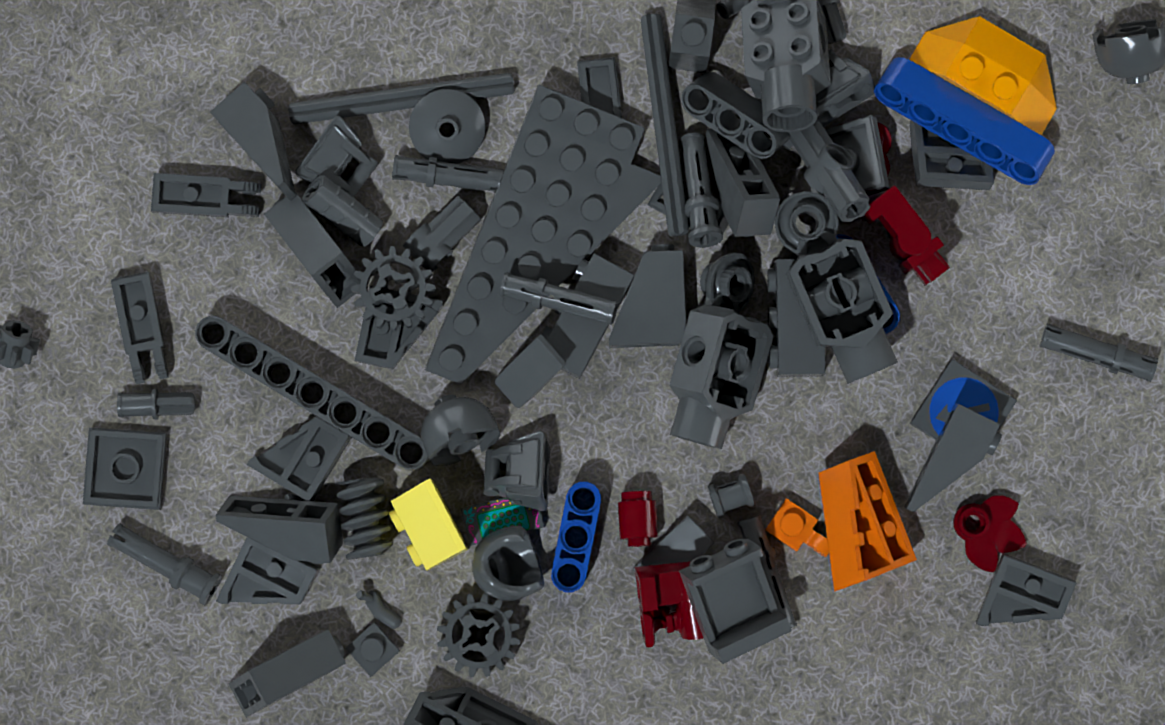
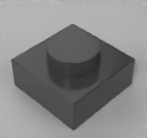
(372, 649)

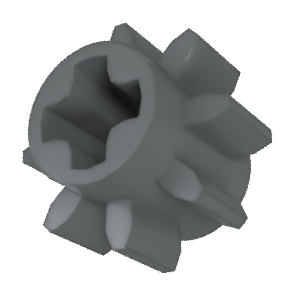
(17, 344)

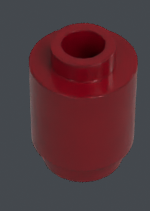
(637, 518)

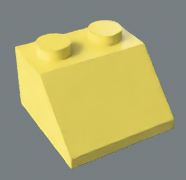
(428, 525)

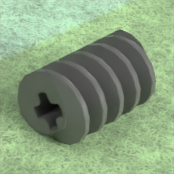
(364, 517)

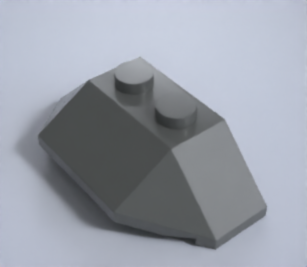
(462, 707)

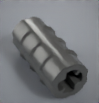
(342, 210)

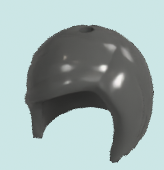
(507, 564)

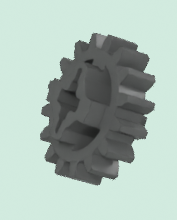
(376, 295)
(468, 620)

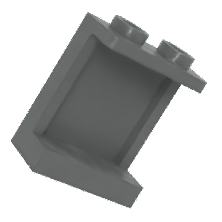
(733, 600)

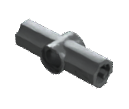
(830, 171)

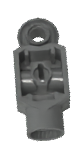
(786, 60)
(836, 288)
(719, 355)

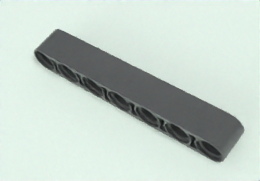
(294, 388)

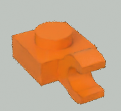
(795, 526)

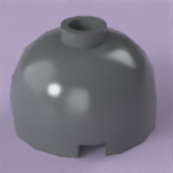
(1132, 51)
(456, 428)

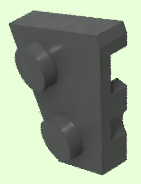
(266, 577)
(1024, 593)

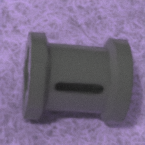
(731, 495)

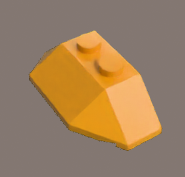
(991, 68)

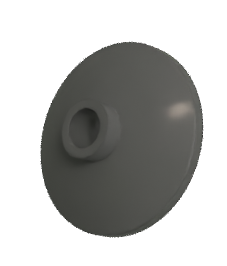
(450, 107)

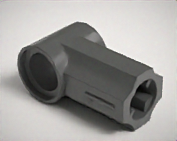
(439, 237)

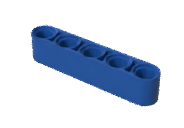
(964, 121)

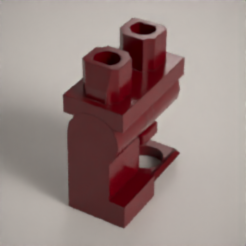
(909, 236)
(659, 587)

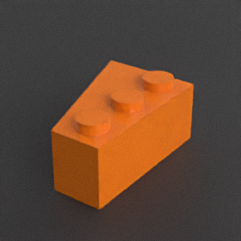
(862, 522)

